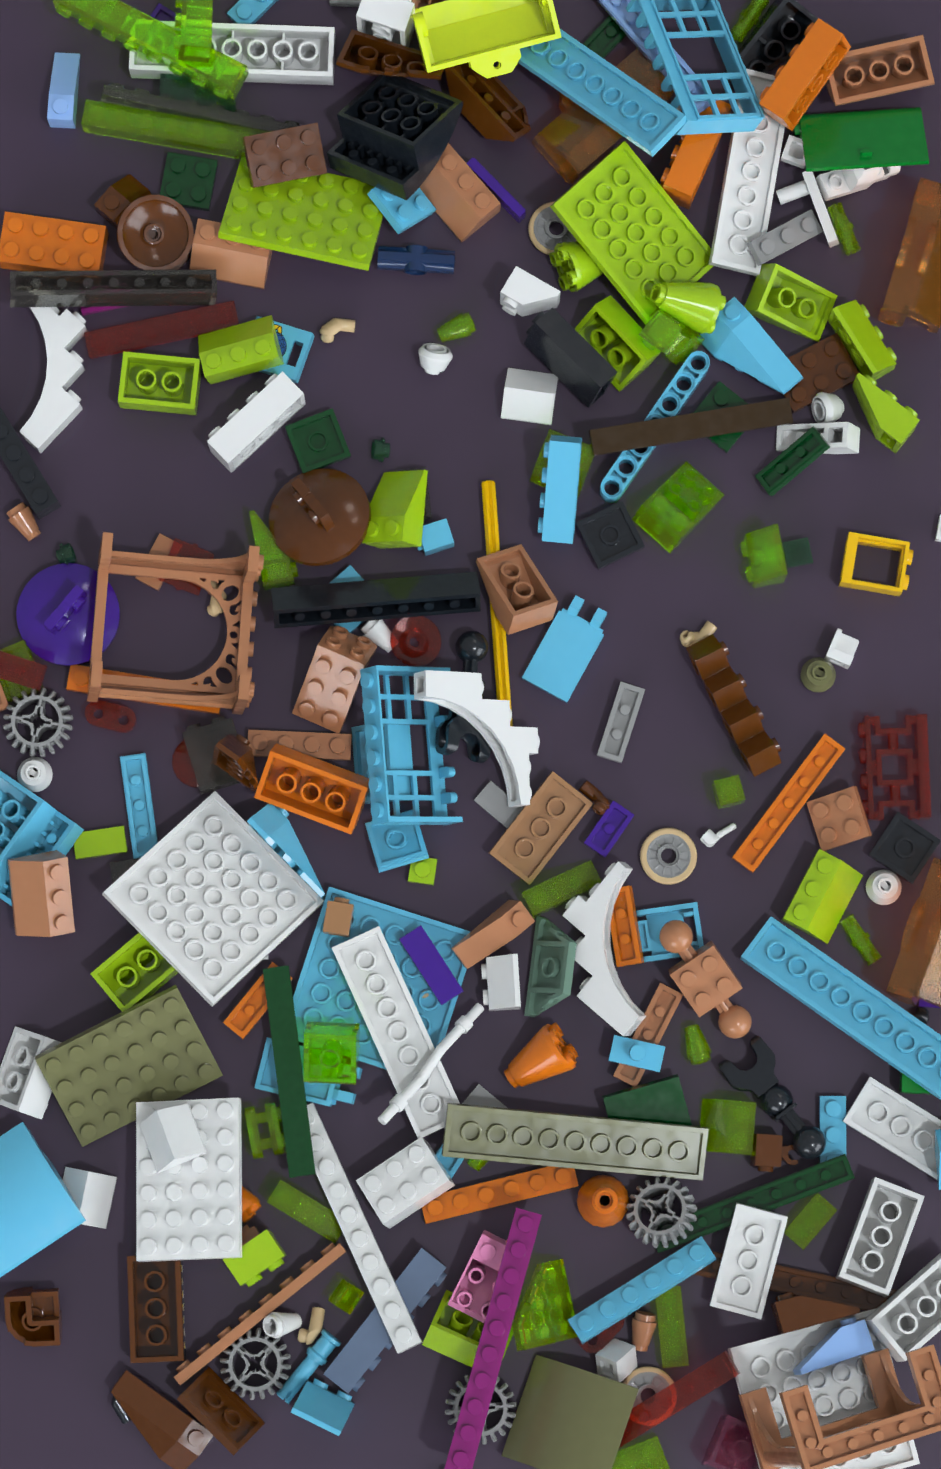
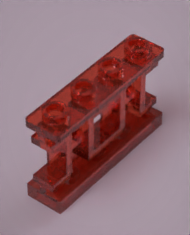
(914, 767)

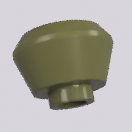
(825, 679)

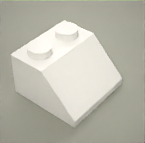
(527, 294)
(502, 982)

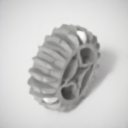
(39, 711)
(657, 1222)
(273, 1379)
(504, 1405)

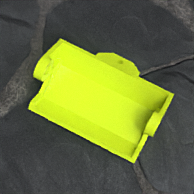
(482, 32)

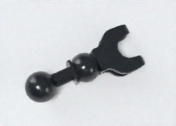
(471, 649)
(774, 1098)

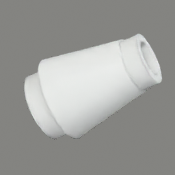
(378, 633)
(280, 1324)

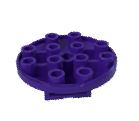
(58, 614)

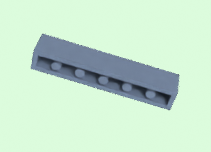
(372, 1335)

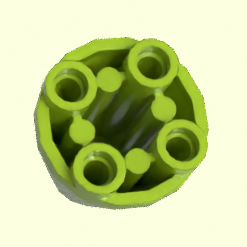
(573, 266)
(690, 303)

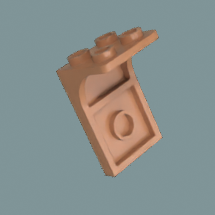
(333, 678)

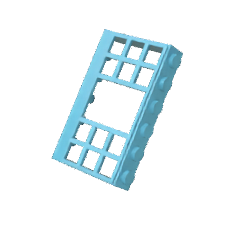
(675, 79)
(376, 751)

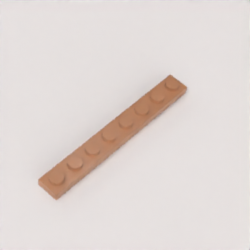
(250, 1319)

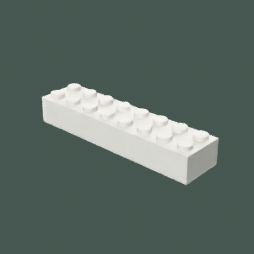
(269, 51)

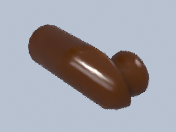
(596, 796)

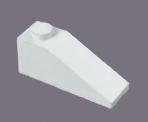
(841, 436)

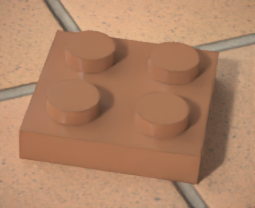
(839, 818)

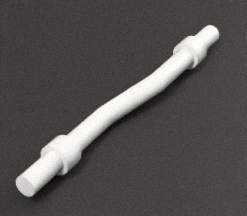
(400, 1100)

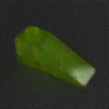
(277, 567)
(560, 888)
(305, 1210)

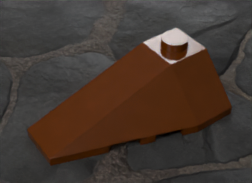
(381, 57)
(118, 197)
(236, 759)
(165, 1426)

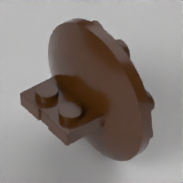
(320, 517)

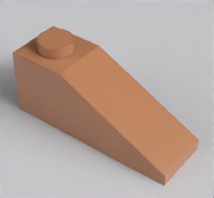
(493, 933)

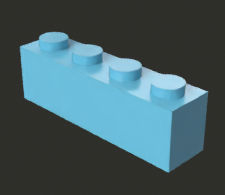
(561, 489)

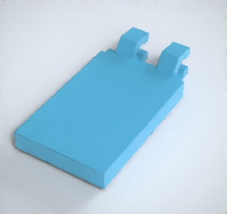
(565, 651)
(318, 1093)

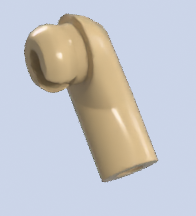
(334, 326)
(688, 638)
(315, 1326)

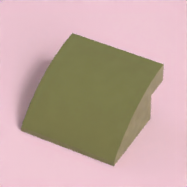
(569, 1418)

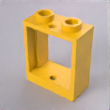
(905, 558)

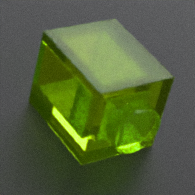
(728, 791)

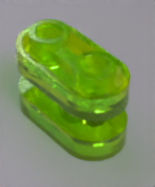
(273, 1117)

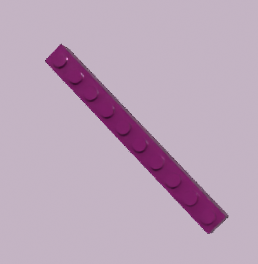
(493, 1340)

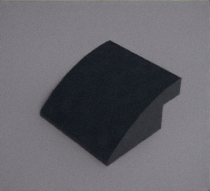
(394, 134)

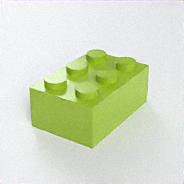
(159, 383)

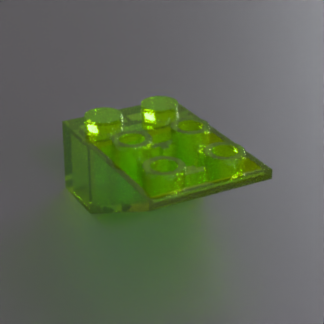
(677, 507)

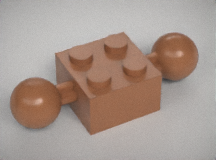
(705, 979)

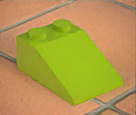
(790, 301)
(398, 510)

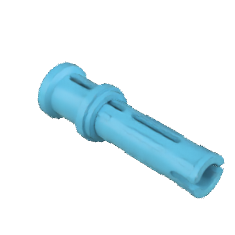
(315, 1356)

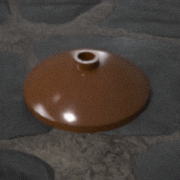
(172, 228)

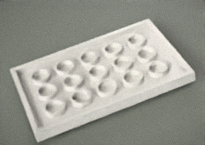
(197, 1204)

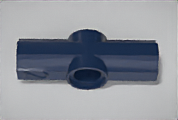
(416, 260)

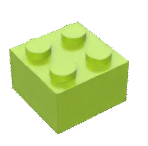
(257, 1256)

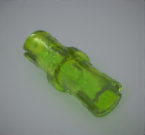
(747, 19)
(843, 229)
(860, 939)

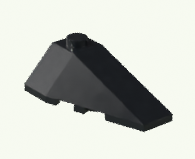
(775, 35)

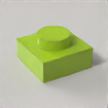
(423, 871)

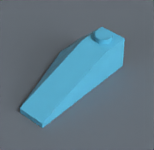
(747, 347)
(278, 833)

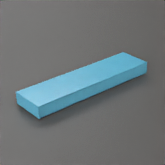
(139, 803)

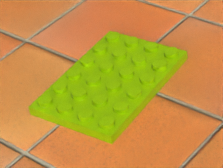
(307, 217)
(632, 229)

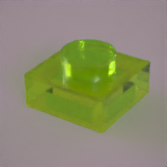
(346, 1296)

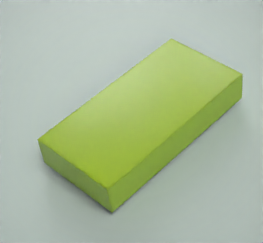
(101, 843)

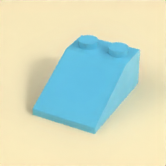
(323, 1406)

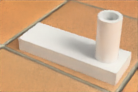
(804, 188)

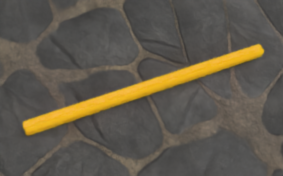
(498, 631)

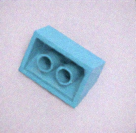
(397, 754)

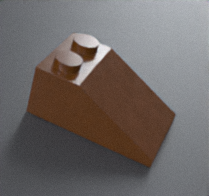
(801, 1312)

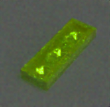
(672, 1328)

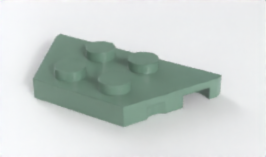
(550, 967)

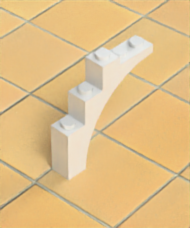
(56, 405)
(492, 718)
(593, 952)

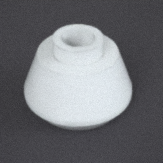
(434, 357)
(827, 407)
(41, 778)
(878, 880)

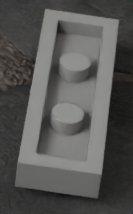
(784, 237)
(621, 722)

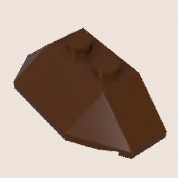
(488, 104)

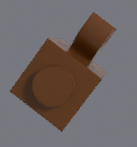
(769, 1152)

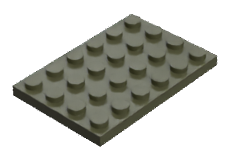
(128, 1059)

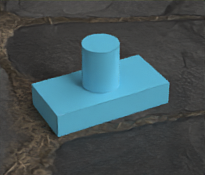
(636, 1053)

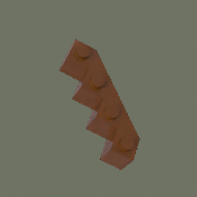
(737, 712)

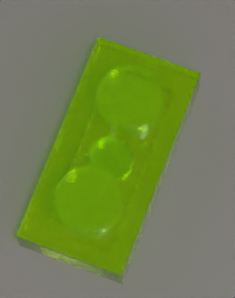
(810, 1221)

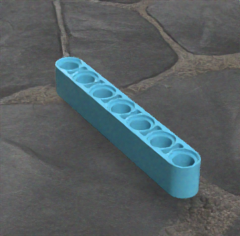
(671, 393)

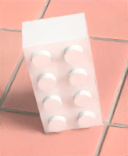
(256, 421)
(880, 1237)
(911, 1313)

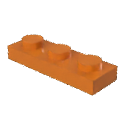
(626, 930)
(249, 1009)

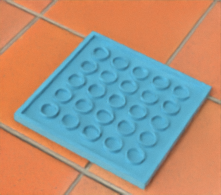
(326, 996)

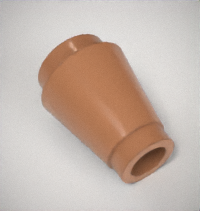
(24, 521)
(642, 1329)

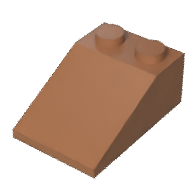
(516, 589)

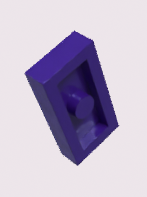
(609, 829)

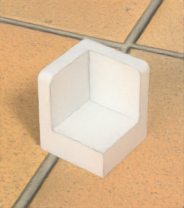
(842, 649)
(616, 1360)

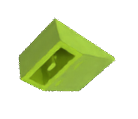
(887, 418)

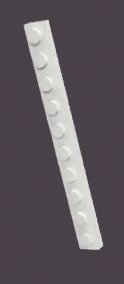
(361, 1238)

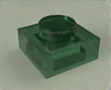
(797, 553)

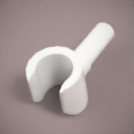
(711, 838)

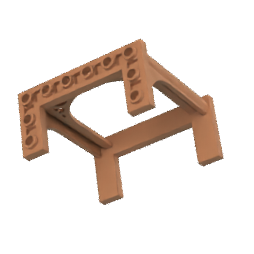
(234, 571)
(887, 1425)

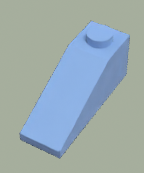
(64, 91)
(838, 1345)

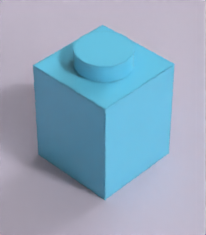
(436, 537)

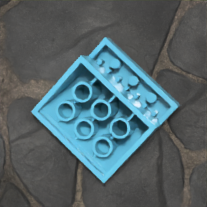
(29, 828)
(32, 1200)

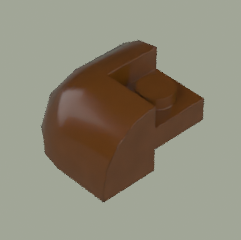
(34, 1316)

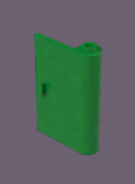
(863, 139)

